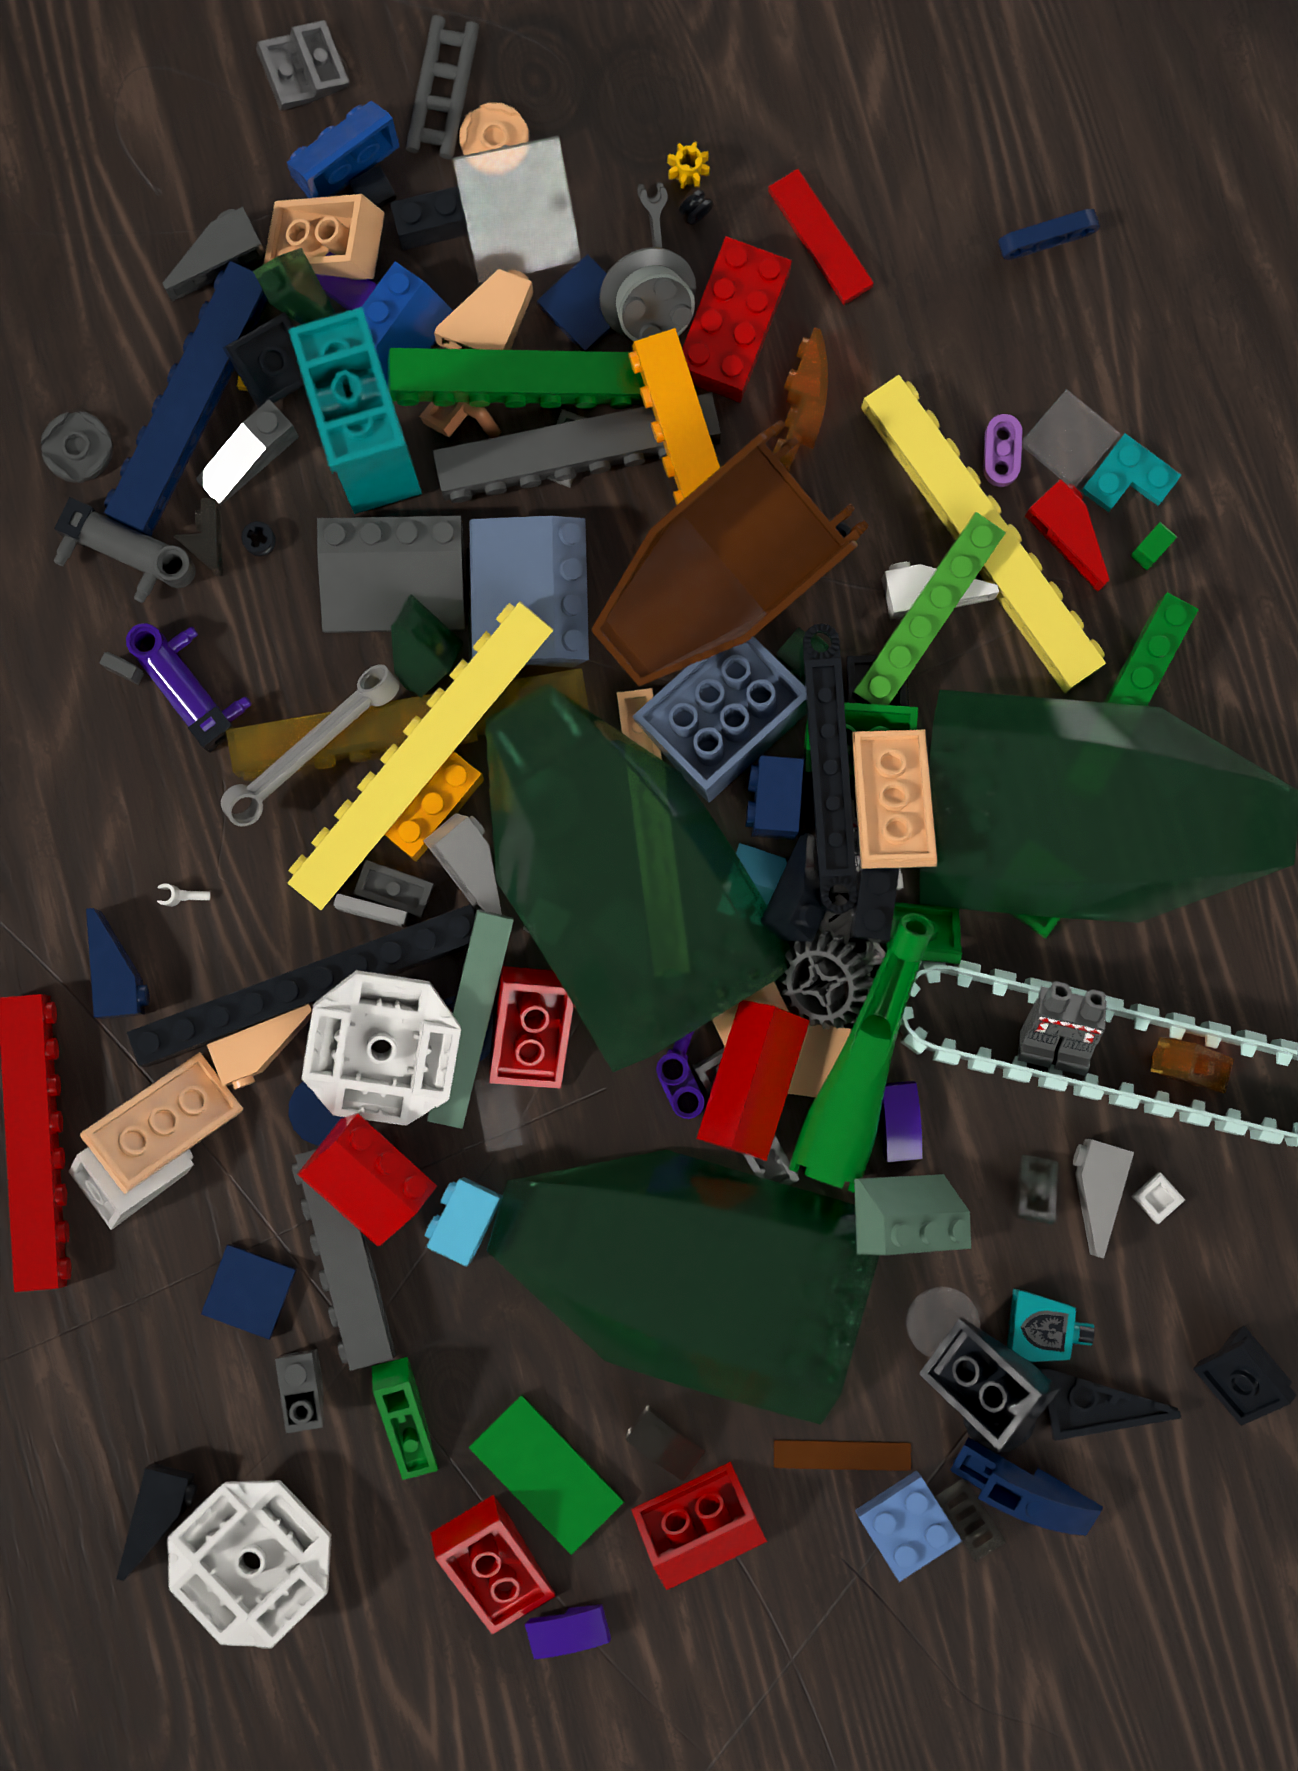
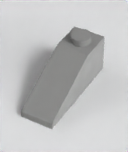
(467, 860)
(1100, 1185)

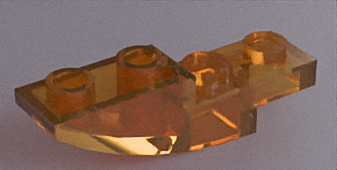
(808, 392)

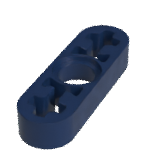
(1049, 234)

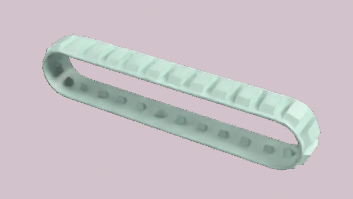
(1089, 1087)

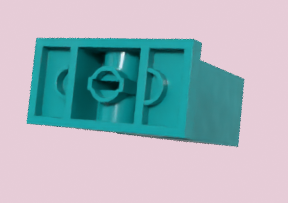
(355, 410)

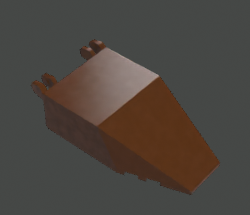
(721, 565)

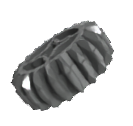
(829, 961)

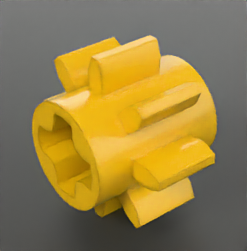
(693, 157)

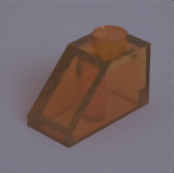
(1192, 1064)

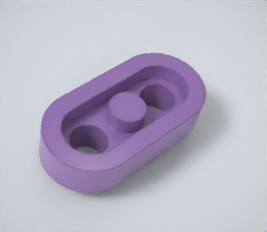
(1002, 451)

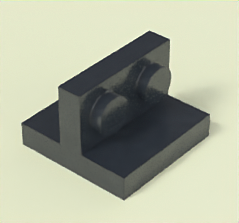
(1245, 1378)

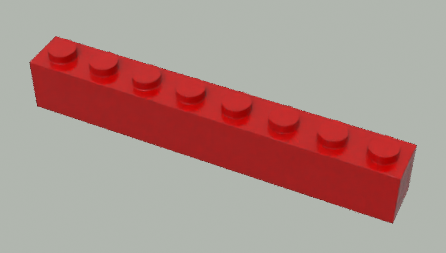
(33, 1143)

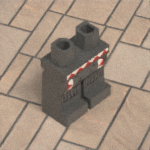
(1064, 1024)

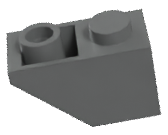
(301, 1390)

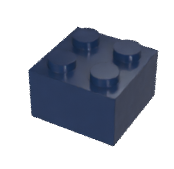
(776, 797)

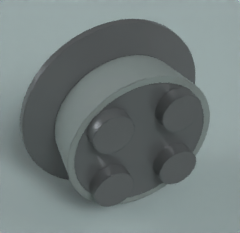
(648, 293)

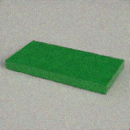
(546, 1474)

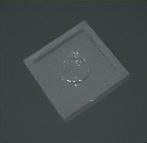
(1070, 439)

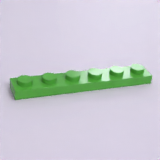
(929, 611)

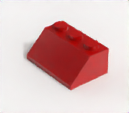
(366, 1179)
(698, 1526)

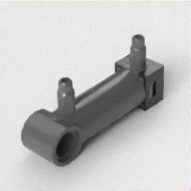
(86, 527)

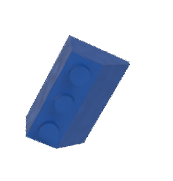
(344, 151)
(403, 313)

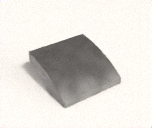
(302, 65)

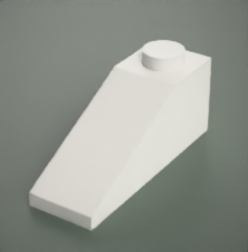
(905, 582)

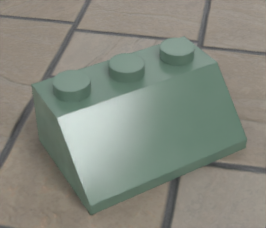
(909, 1215)

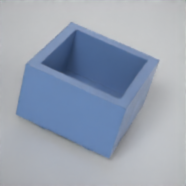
(908, 1525)

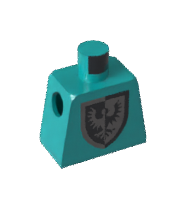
(1044, 1328)

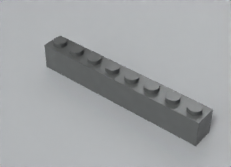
(555, 450)

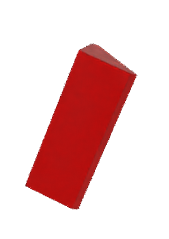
(753, 1079)

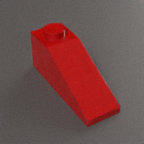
(1067, 525)

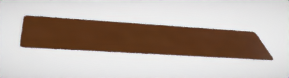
(842, 1455)

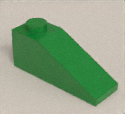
(403, 1417)

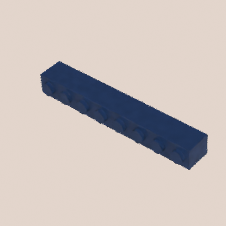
(187, 402)

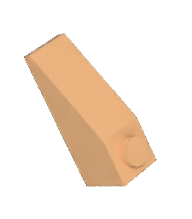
(253, 1049)

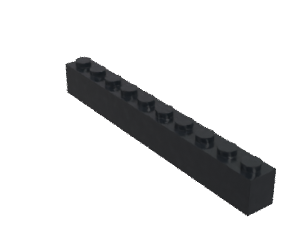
(300, 987)

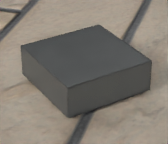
(121, 667)

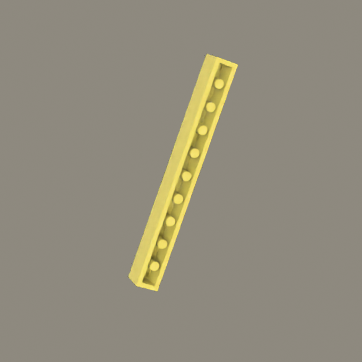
(955, 497)
(420, 755)

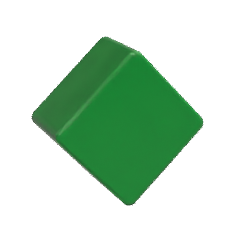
(1153, 546)

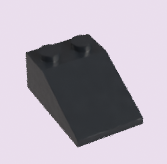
(988, 1384)

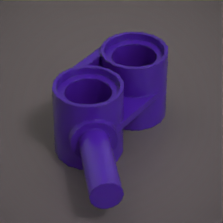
(685, 1083)

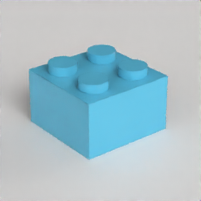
(463, 1221)

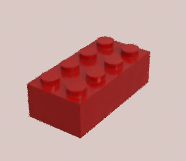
(734, 317)

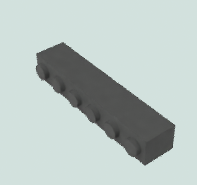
(349, 1278)

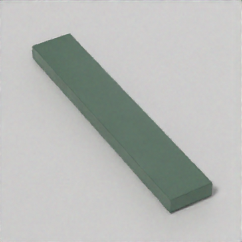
(473, 1010)

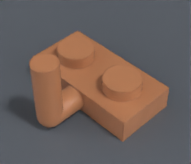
(449, 418)

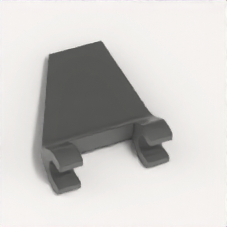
(654, 206)

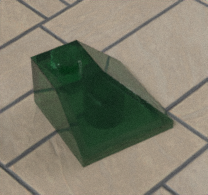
(421, 647)

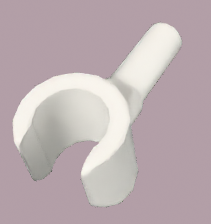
(182, 895)

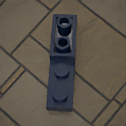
(1029, 1497)

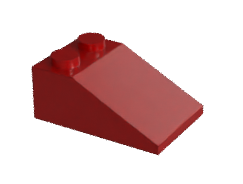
(529, 1029)
(491, 1564)

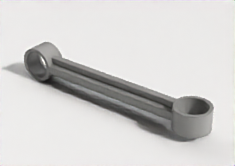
(374, 687)

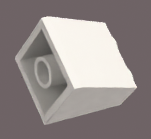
(108, 1197)

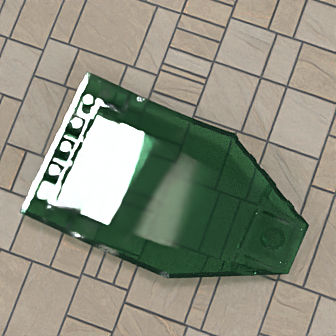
(1093, 810)
(621, 878)
(695, 1275)

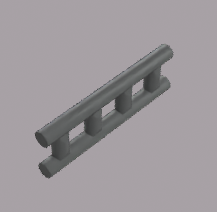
(453, 105)

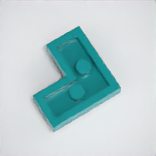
(1133, 466)

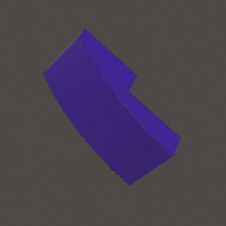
(901, 1122)
(568, 1633)

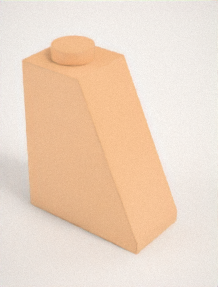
(489, 315)

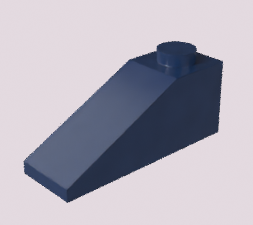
(114, 978)

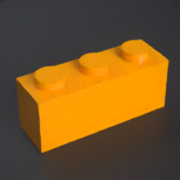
(434, 805)

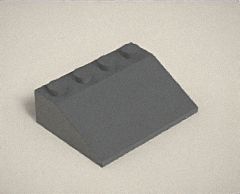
(379, 561)

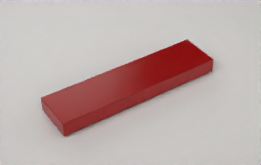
(820, 236)

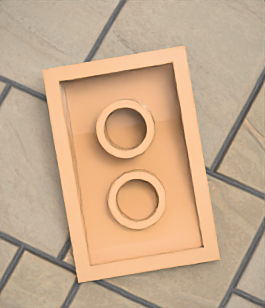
(339, 224)

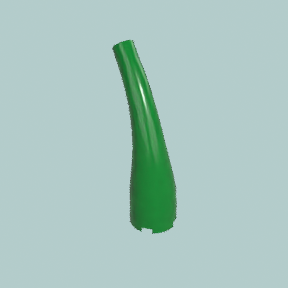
(848, 1107)

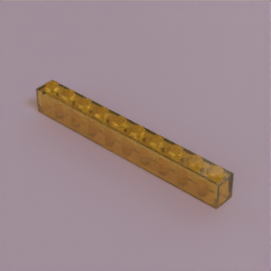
(375, 730)

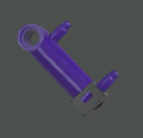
(181, 686)

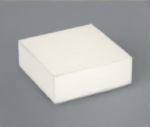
(1158, 1198)

